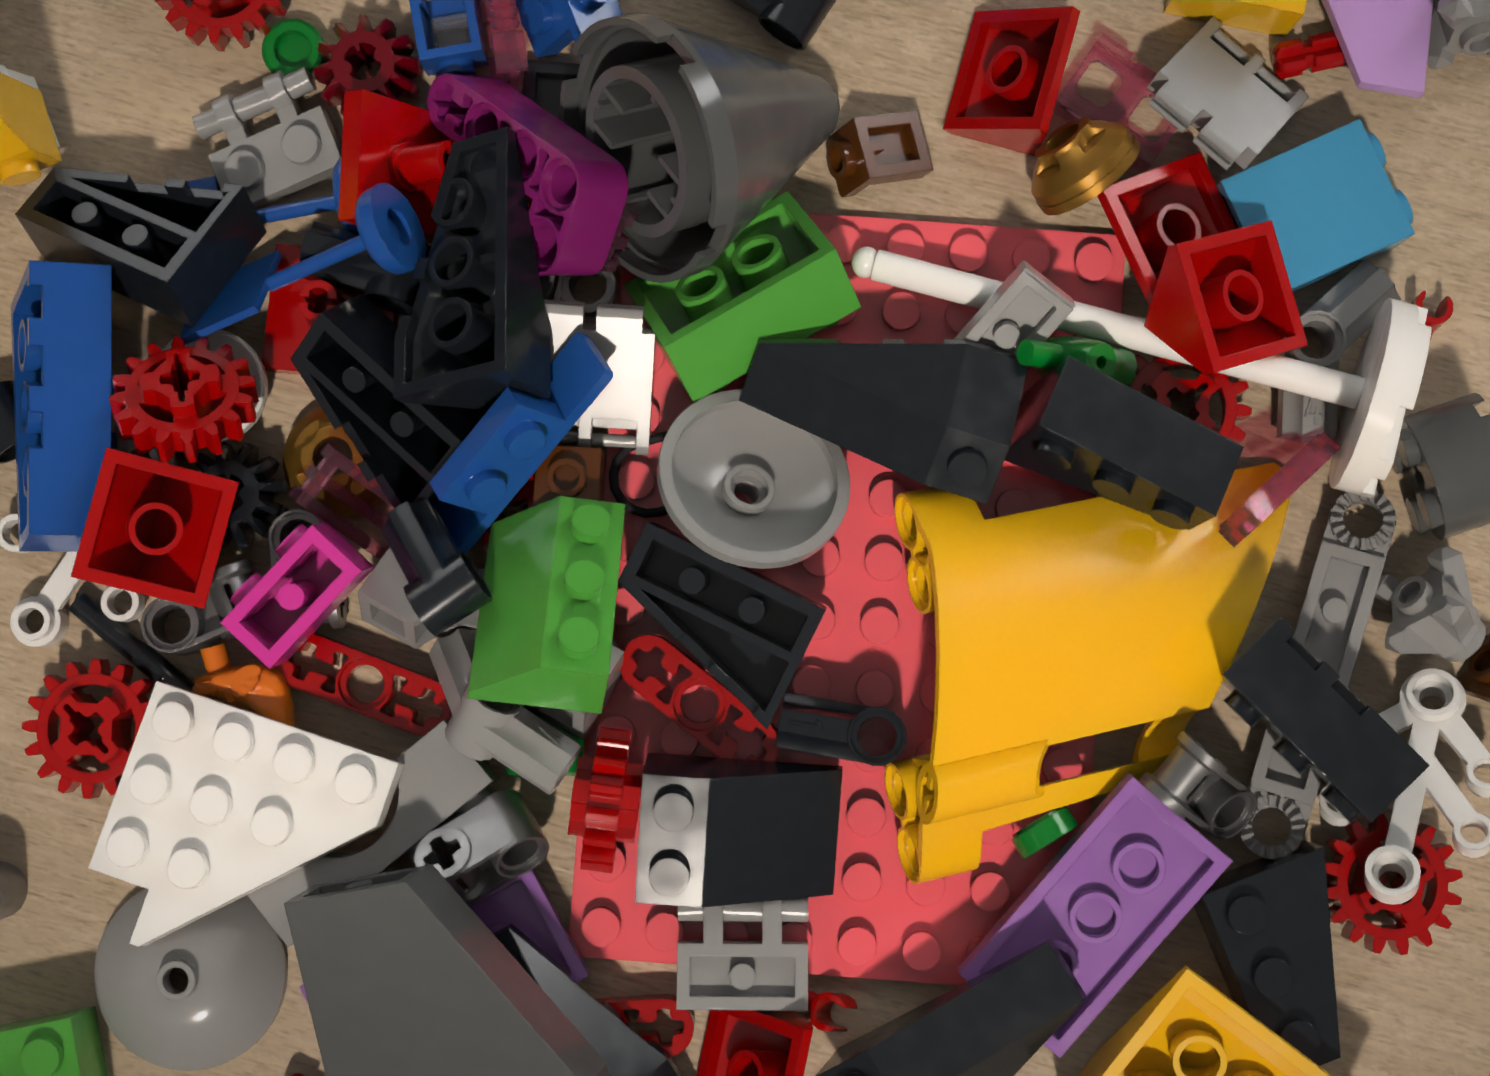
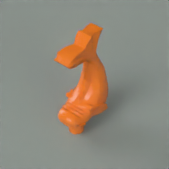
(245, 685)

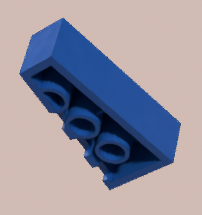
(60, 398)

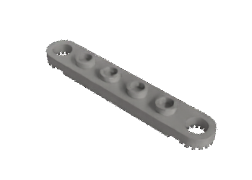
(1332, 631)

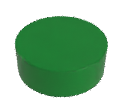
(292, 46)
(1044, 831)

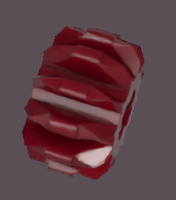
(361, 48)

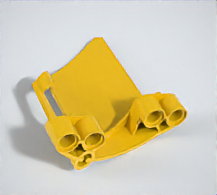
(1056, 635)

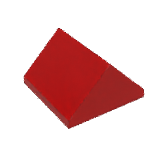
(1011, 76)
(1161, 210)
(1226, 300)
(154, 528)
(755, 1043)

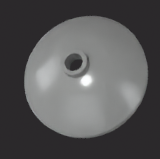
(733, 448)
(231, 995)

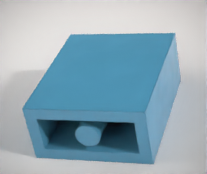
(1325, 203)

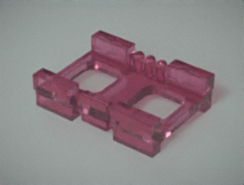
(505, 42)
(1133, 88)

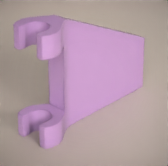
(1384, 42)

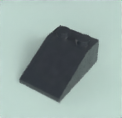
(735, 830)

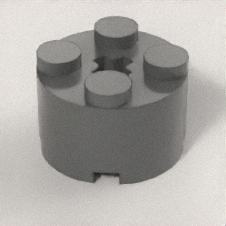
(1447, 467)

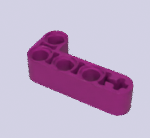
(571, 181)

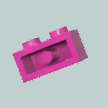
(297, 594)

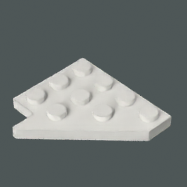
(230, 805)

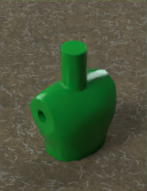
(1110, 360)

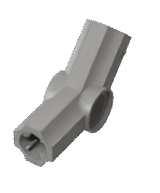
(1338, 321)
(498, 729)

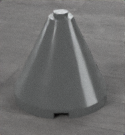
(697, 131)

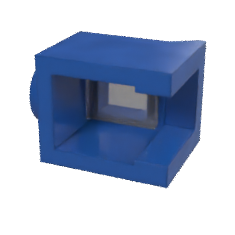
(449, 36)

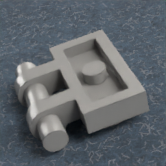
(281, 157)
(743, 973)

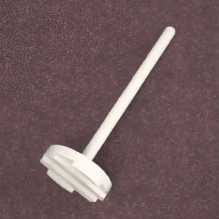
(1372, 396)

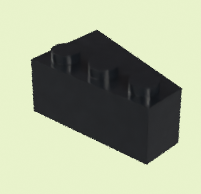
(163, 242)
(1321, 724)
(1276, 946)

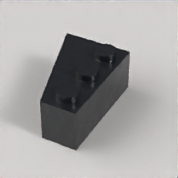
(351, 375)
(1122, 446)
(725, 615)

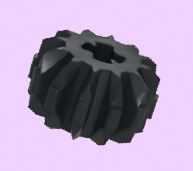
(256, 493)

